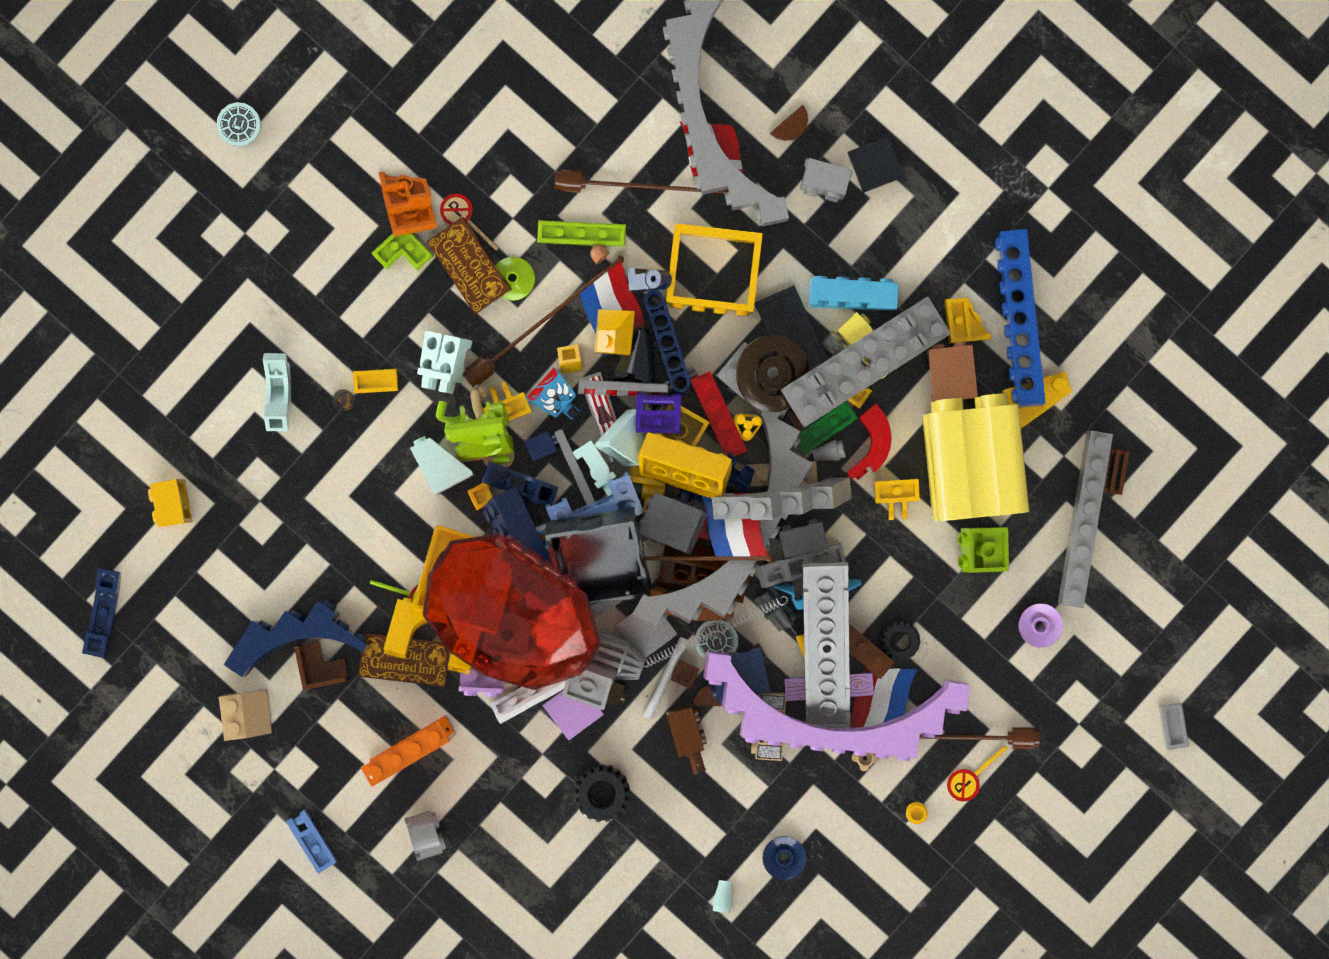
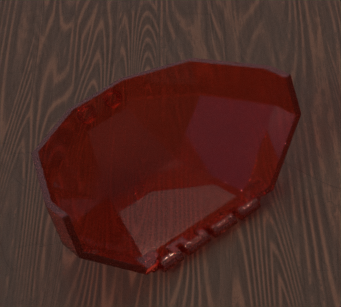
(510, 612)

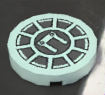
(238, 124)
(725, 642)

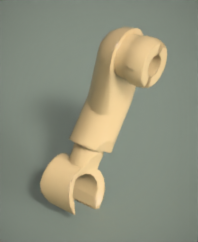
(476, 394)

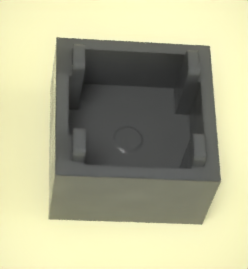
(802, 538)

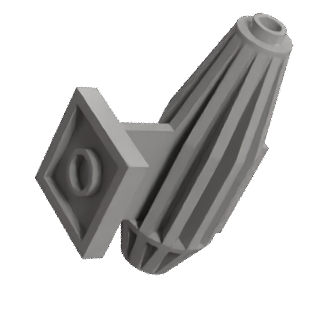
(612, 662)

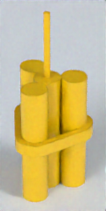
(747, 425)

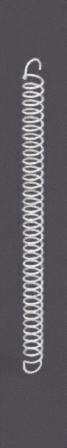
(711, 634)

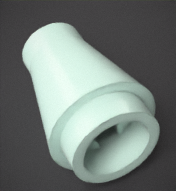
(723, 897)

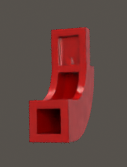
(880, 437)

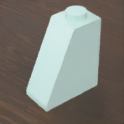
(622, 441)
(438, 465)

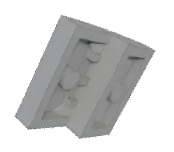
(643, 637)

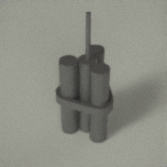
(780, 617)

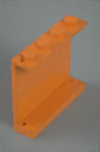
(408, 751)

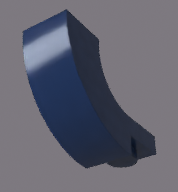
(527, 486)

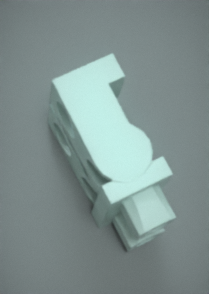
(442, 359)
(598, 467)

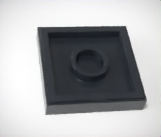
(875, 164)

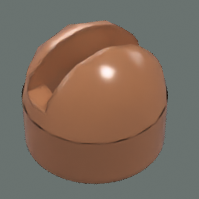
(599, 253)

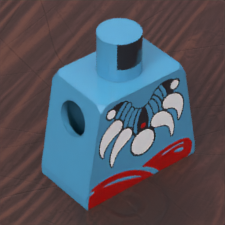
(554, 396)

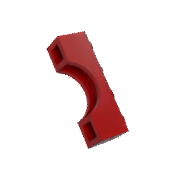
(718, 414)

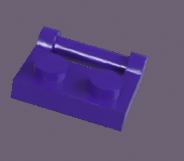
(658, 421)

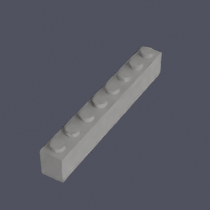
(1085, 519)

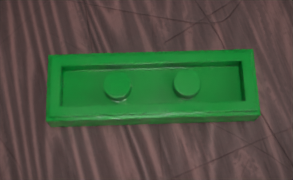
(826, 427)

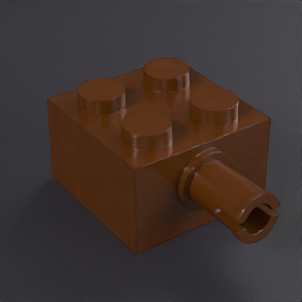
(687, 736)

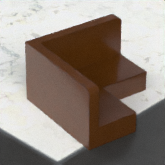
(315, 671)

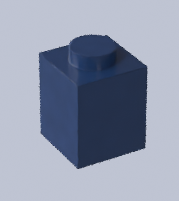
(542, 445)

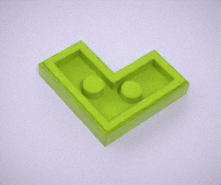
(405, 245)

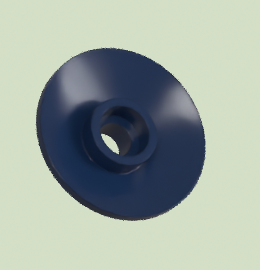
(784, 869)

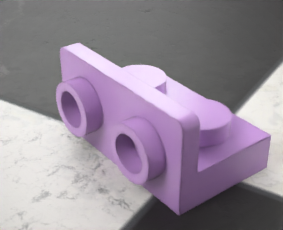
(478, 682)

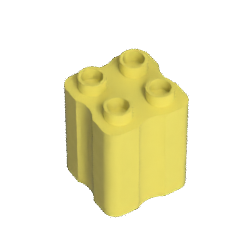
(975, 458)

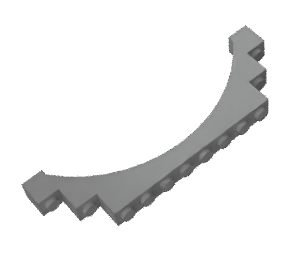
(712, 165)
(721, 587)

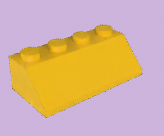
(684, 466)

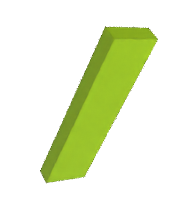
(581, 233)

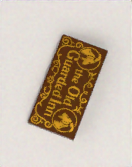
(469, 265)
(424, 662)

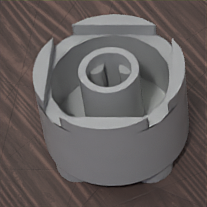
(424, 835)

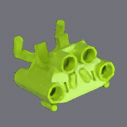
(481, 436)

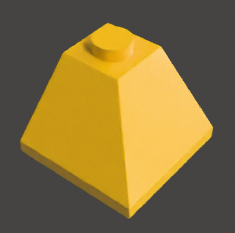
(614, 332)

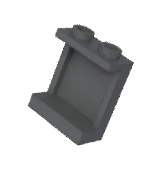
(672, 523)

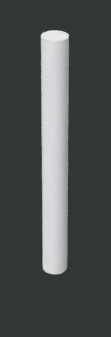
(664, 680)

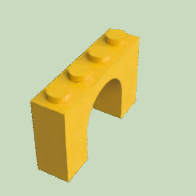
(401, 630)

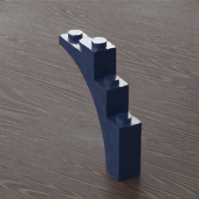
(261, 640)

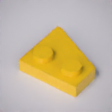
(964, 322)

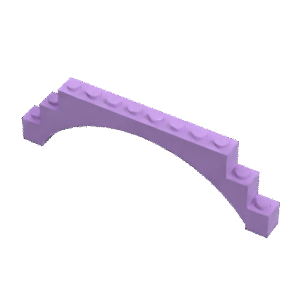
(894, 738)

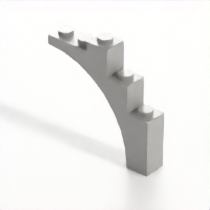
(772, 504)

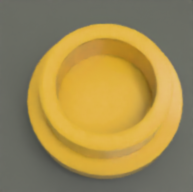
(916, 813)

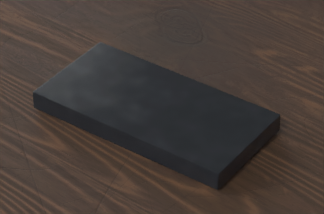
(786, 316)

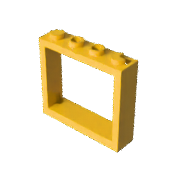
(721, 234)

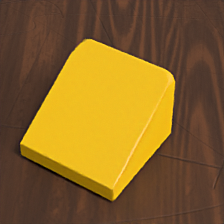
(570, 359)

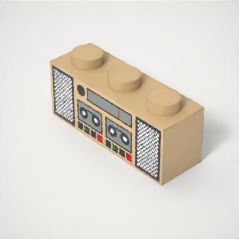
(761, 749)

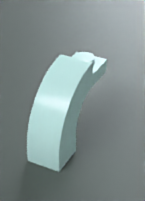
(277, 392)

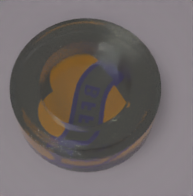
(344, 400)

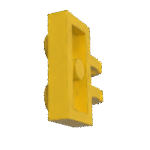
(515, 405)
(896, 491)

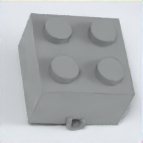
(825, 180)
(727, 373)

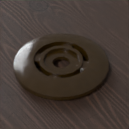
(759, 357)

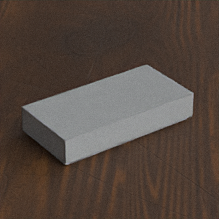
(1173, 726)

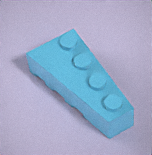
(852, 294)

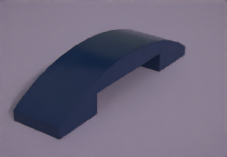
(103, 612)

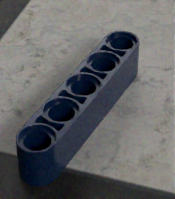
(662, 333)

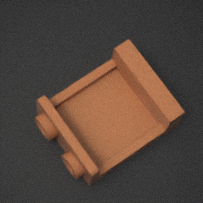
(952, 372)

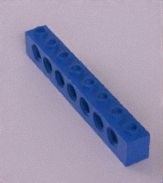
(1018, 241)

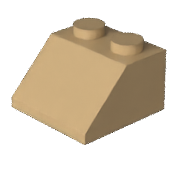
(245, 715)

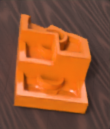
(407, 204)

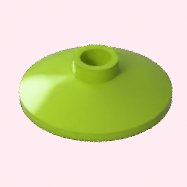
(524, 273)

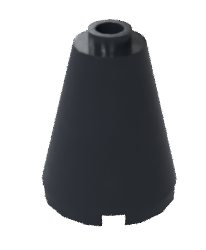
(640, 364)

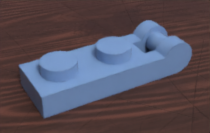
(312, 842)

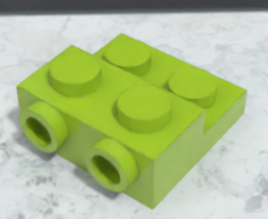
(983, 549)

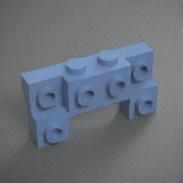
(623, 497)

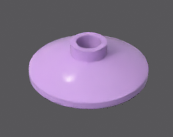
(1051, 628)

